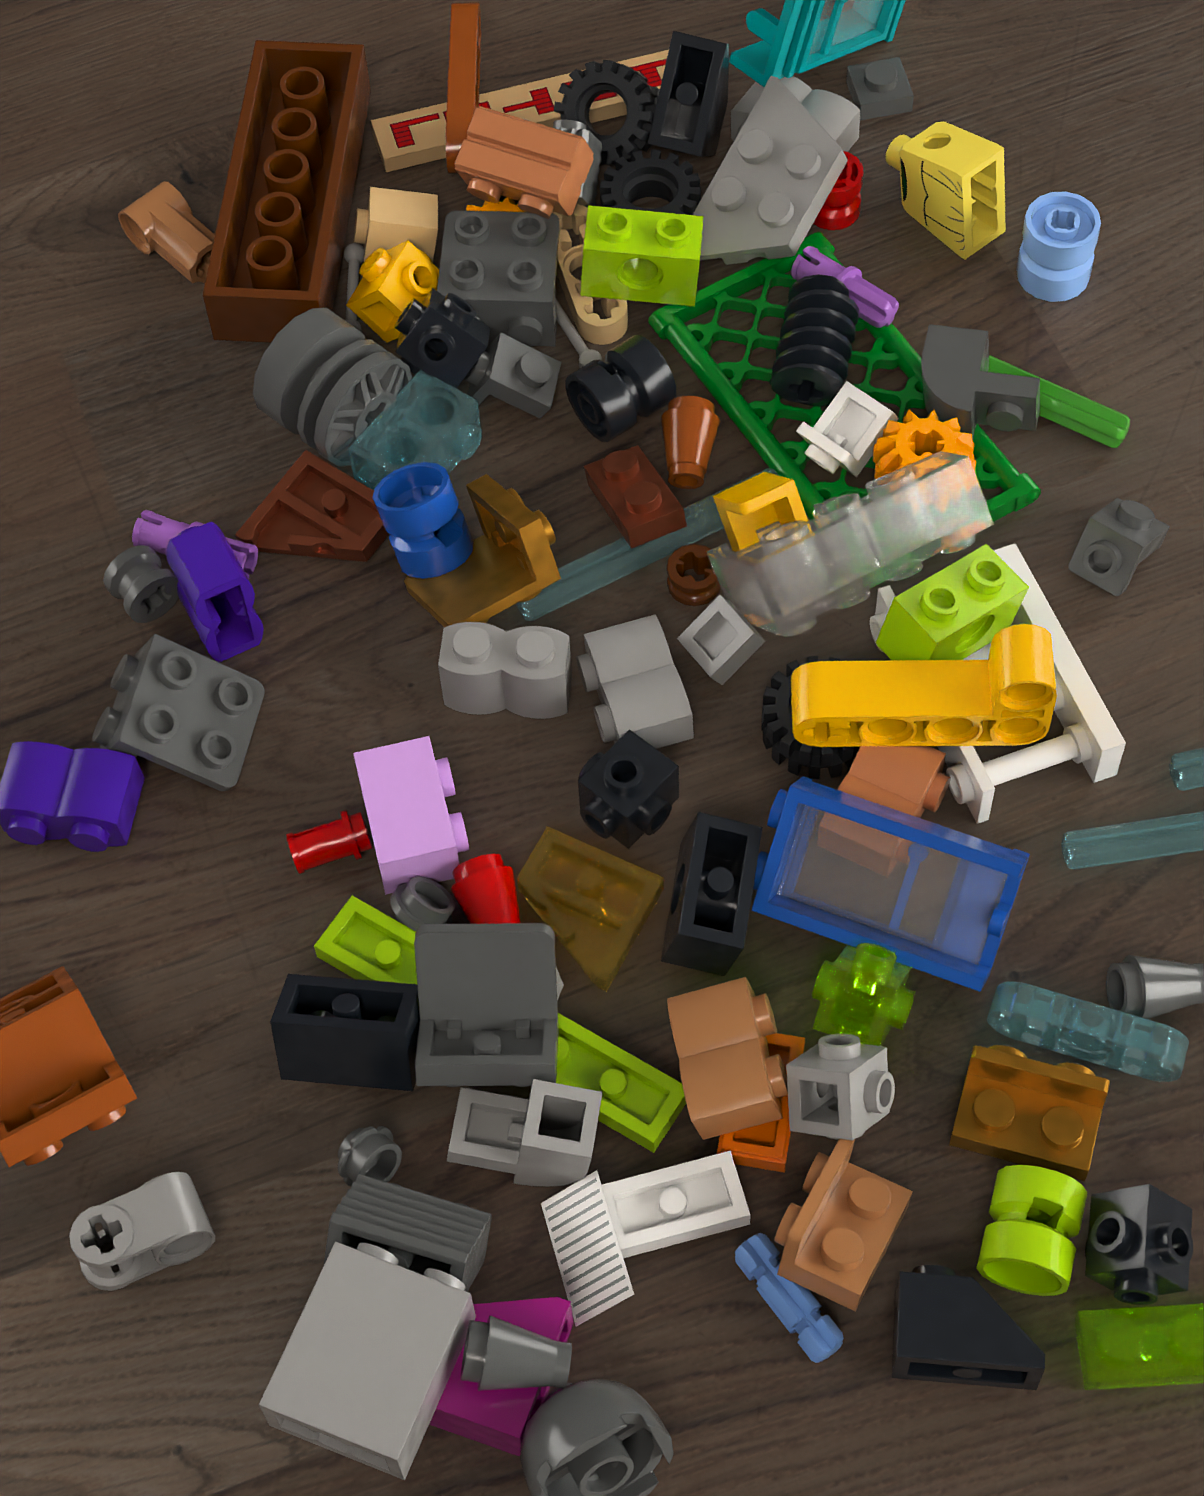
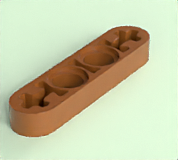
(462, 76)

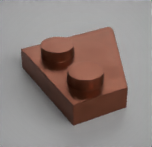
(316, 515)

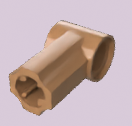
(166, 225)

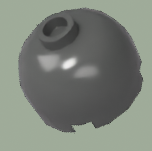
(593, 1442)

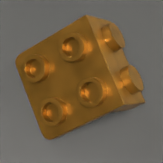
(506, 562)

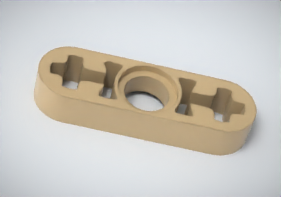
(570, 258)

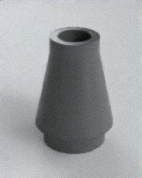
(1153, 986)
(512, 1357)

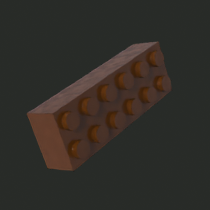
(287, 188)

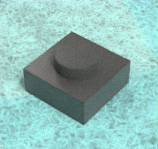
(880, 88)

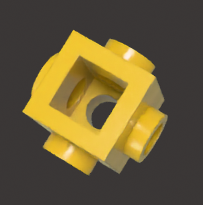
(389, 284)

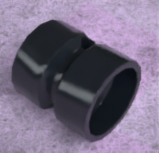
(626, 385)

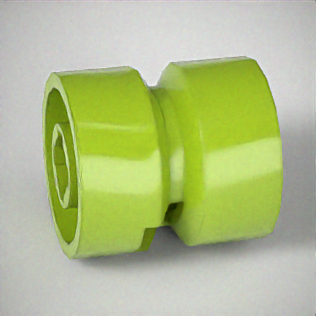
(1030, 1240)

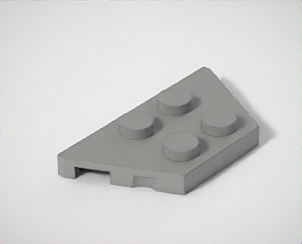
(769, 182)

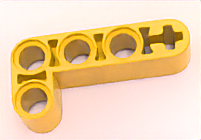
(930, 701)

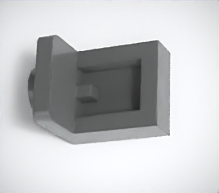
(515, 376)
(1116, 543)

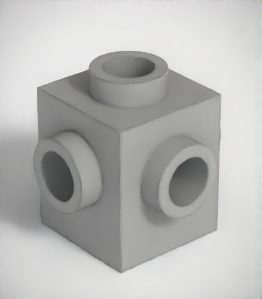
(839, 1088)

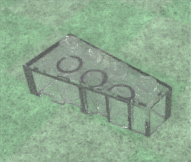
(853, 544)

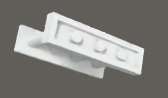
(1088, 727)

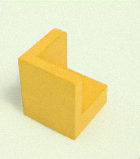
(757, 504)

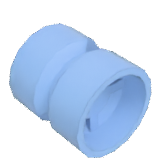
(1058, 246)

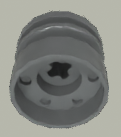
(327, 382)

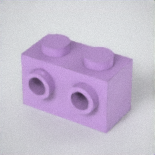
(409, 812)

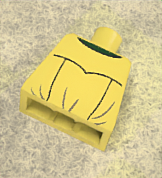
(952, 185)

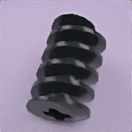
(815, 341)

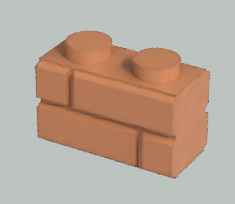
(523, 162)

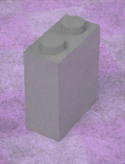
(369, 1358)

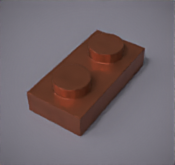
(635, 496)

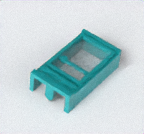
(813, 34)

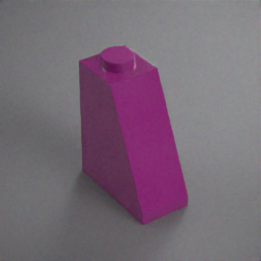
(502, 1414)

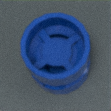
(423, 520)

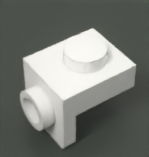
(846, 431)

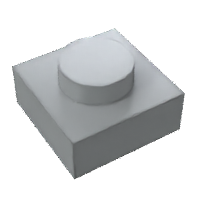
(721, 639)

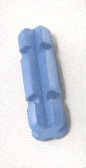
(789, 1301)

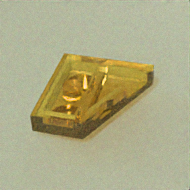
(589, 901)

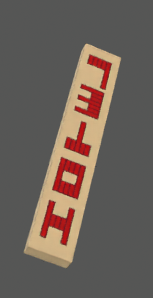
(421, 133)

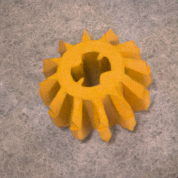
(918, 439)

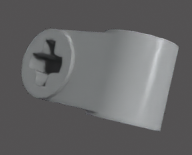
(149, 1228)

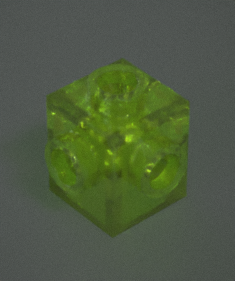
(863, 994)

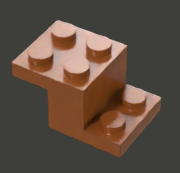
(53, 1070)

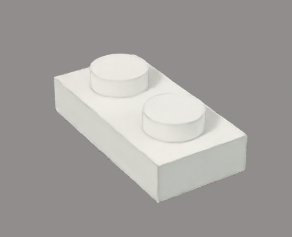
(677, 1204)

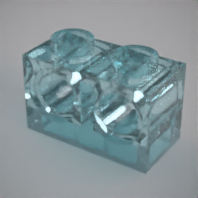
(423, 425)

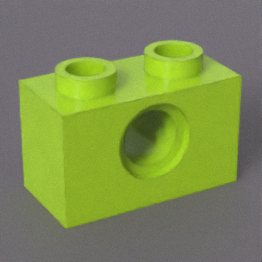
(641, 255)
(953, 610)

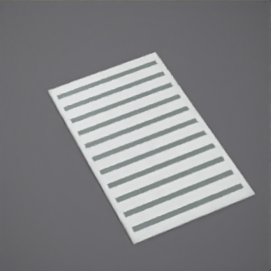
(587, 1248)

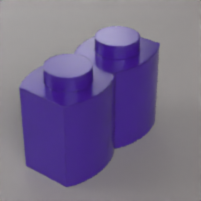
(214, 591)
(69, 795)

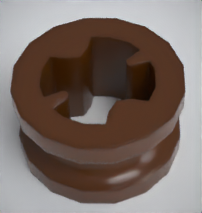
(685, 588)

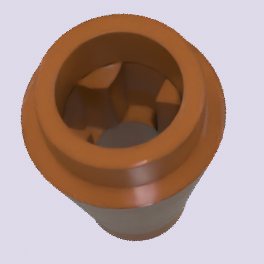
(688, 437)

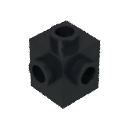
(441, 337)
(627, 790)
(1139, 1243)

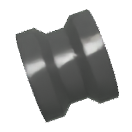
(141, 583)

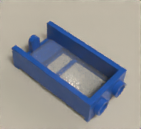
(887, 881)

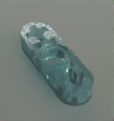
(1088, 1031)

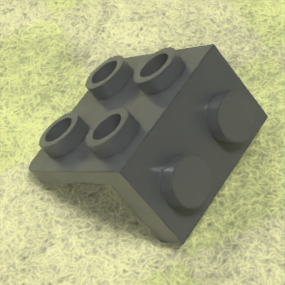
(504, 271)
(182, 712)
(486, 1004)

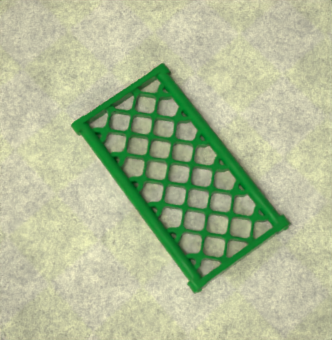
(722, 295)

